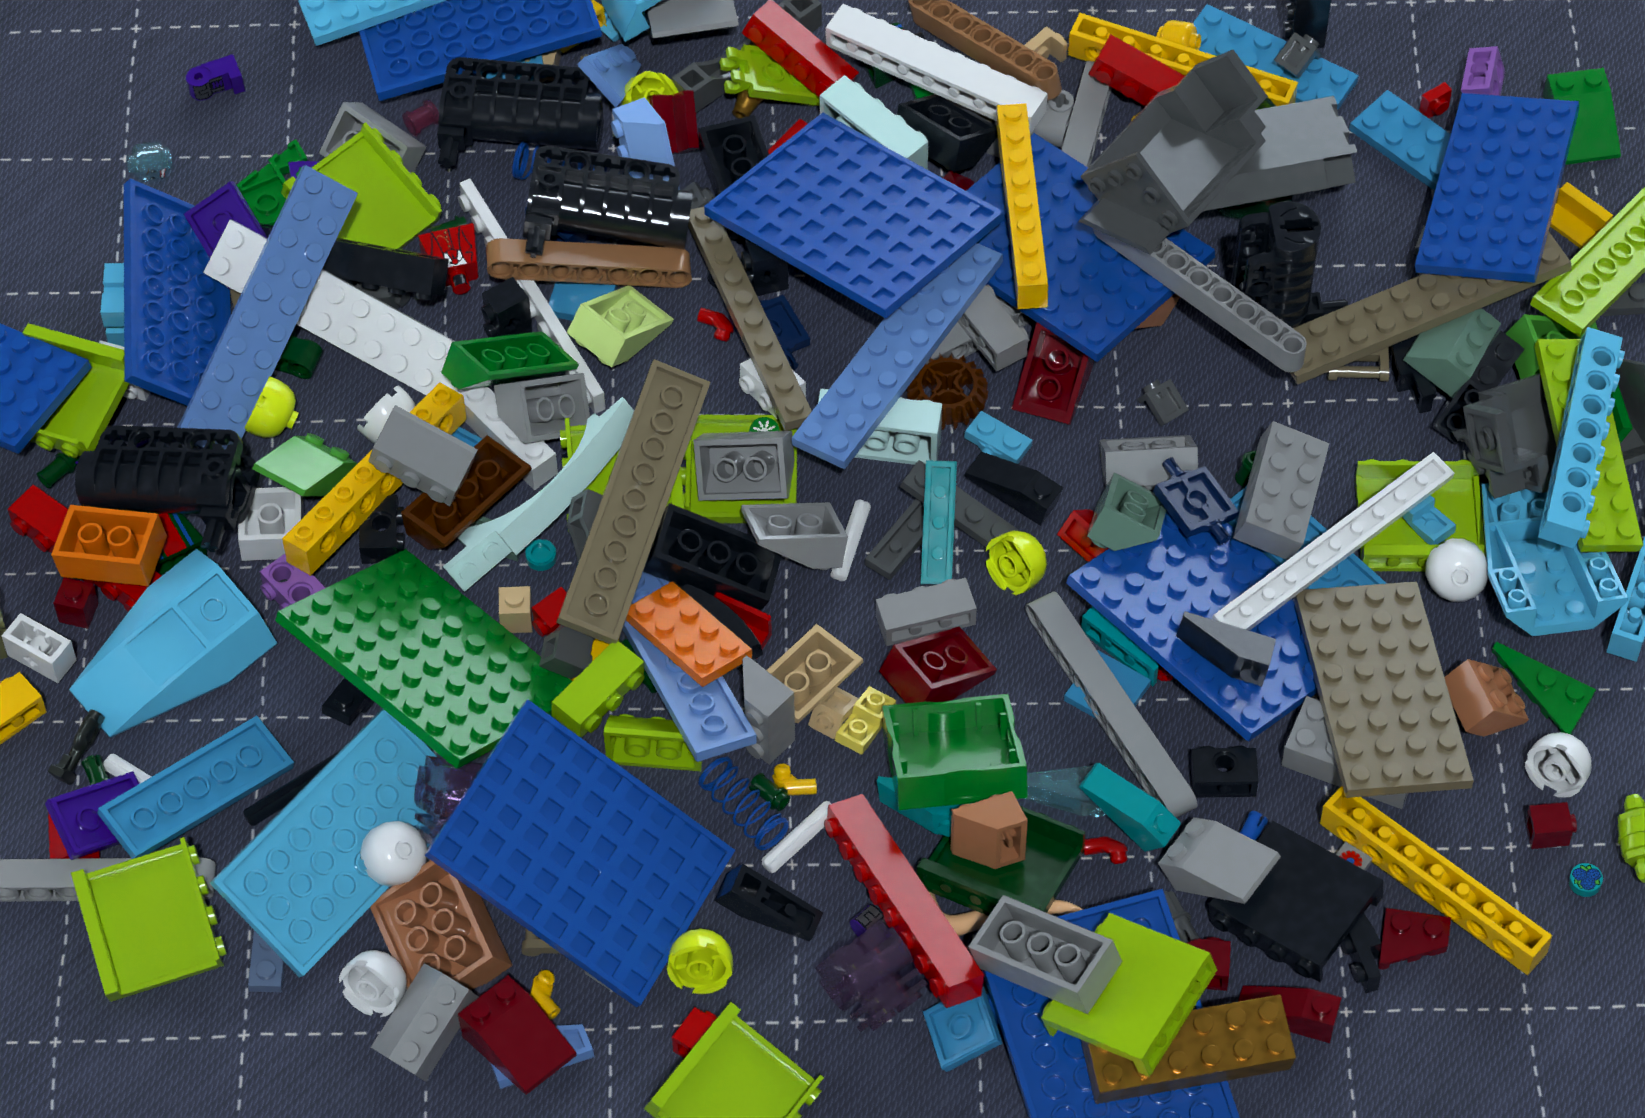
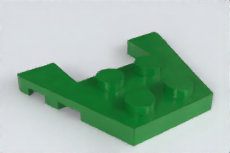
(264, 188)

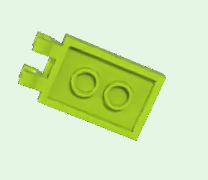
(763, 77)

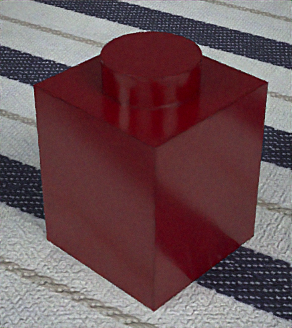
(76, 602)
(1550, 825)

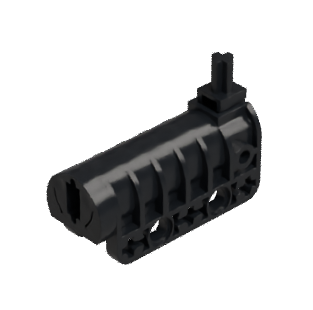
(516, 108)
(604, 201)
(1281, 263)
(170, 477)

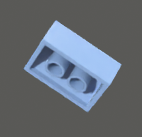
(641, 134)

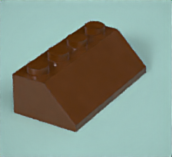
(490, 477)

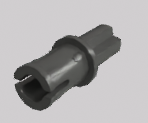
(1181, 918)

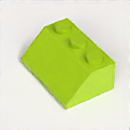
(598, 689)
(647, 743)

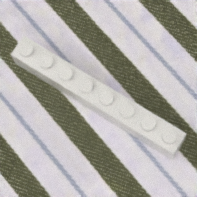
(930, 65)

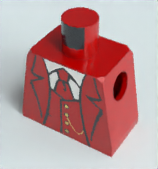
(460, 248)

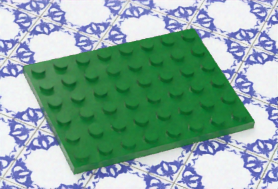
(424, 655)

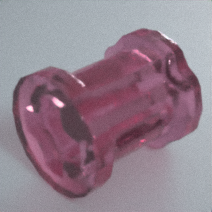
(421, 117)

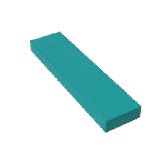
(938, 522)

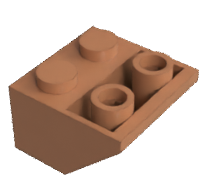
(1484, 698)
(990, 831)

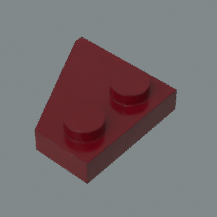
(1412, 936)

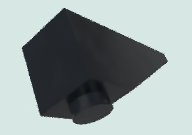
(1016, 485)
(1230, 648)
(767, 903)

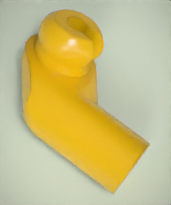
(783, 778)
(541, 993)

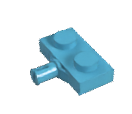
(997, 438)

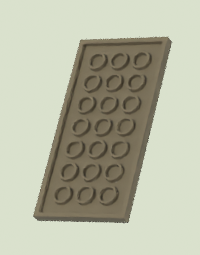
(1382, 690)

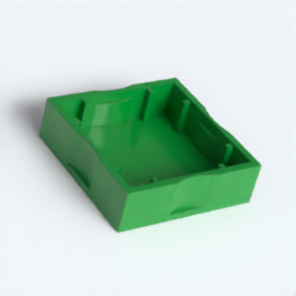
(953, 751)

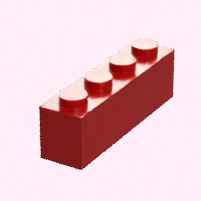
(796, 48)
(1132, 71)

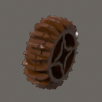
(946, 380)

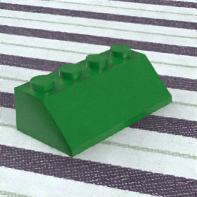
(505, 360)

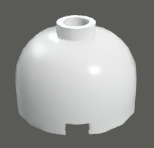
(381, 410)
(1457, 570)
(1559, 763)
(393, 853)
(374, 982)

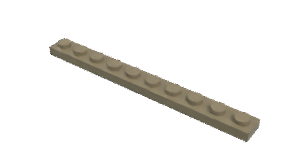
(750, 320)

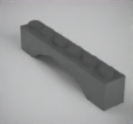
(708, 78)
(566, 649)

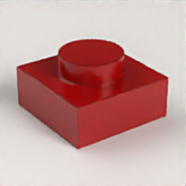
(1435, 100)

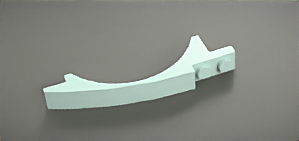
(512, 532)

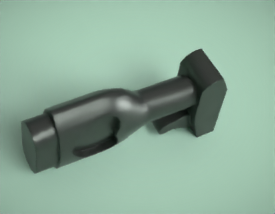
(82, 741)

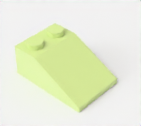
(618, 325)

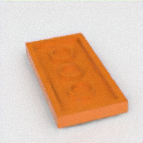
(687, 634)

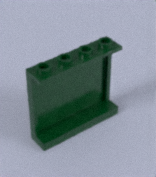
(1036, 881)

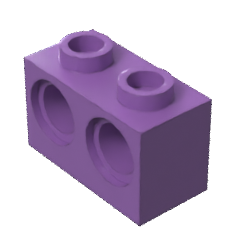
(1483, 71)
(297, 587)

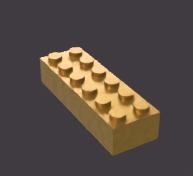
(1209, 1048)

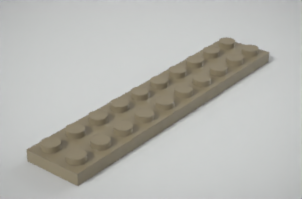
(1406, 312)
(633, 503)

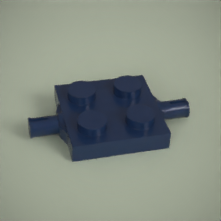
(785, 325)
(1196, 501)

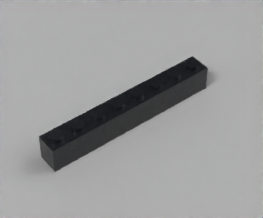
(385, 267)

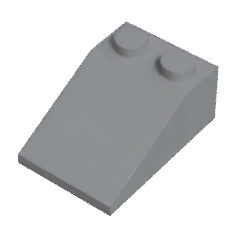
(800, 532)
(1217, 862)

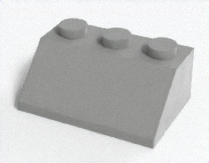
(689, 16)
(350, 121)
(539, 406)
(422, 456)
(1143, 457)
(744, 465)
(769, 711)
(424, 1022)

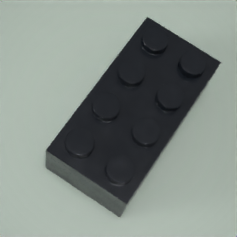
(730, 152)
(712, 558)

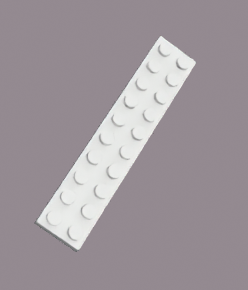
(345, 316)

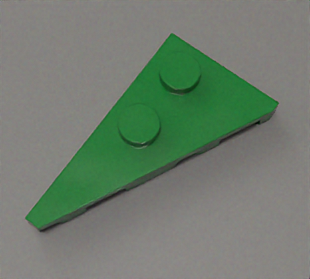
(1554, 692)

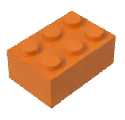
(109, 545)

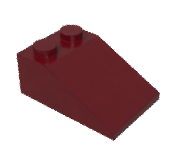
(1052, 378)
(936, 667)
(515, 1035)

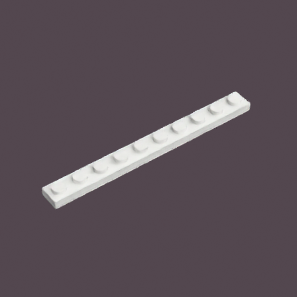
(547, 321)
(1336, 544)

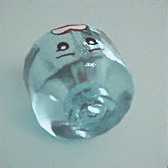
(149, 161)

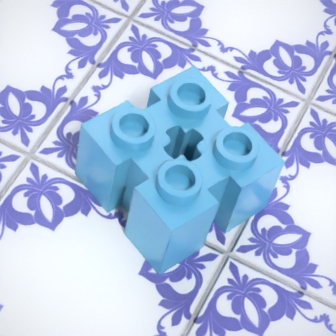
(113, 303)

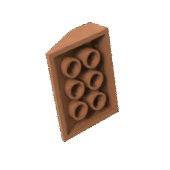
(441, 925)

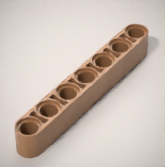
(986, 44)
(590, 263)

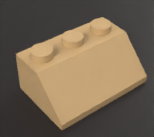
(814, 668)

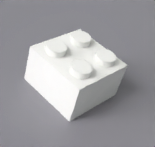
(268, 521)

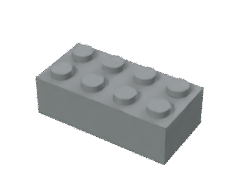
(1281, 490)
(1312, 753)
(1045, 954)

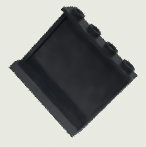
(1301, 904)

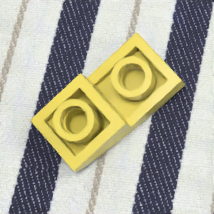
(864, 721)

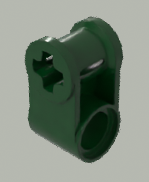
(299, 358)

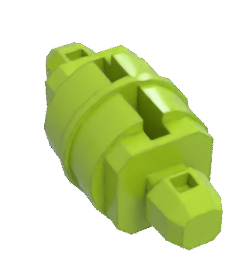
(1632, 834)

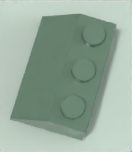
(1453, 350)
(1126, 515)

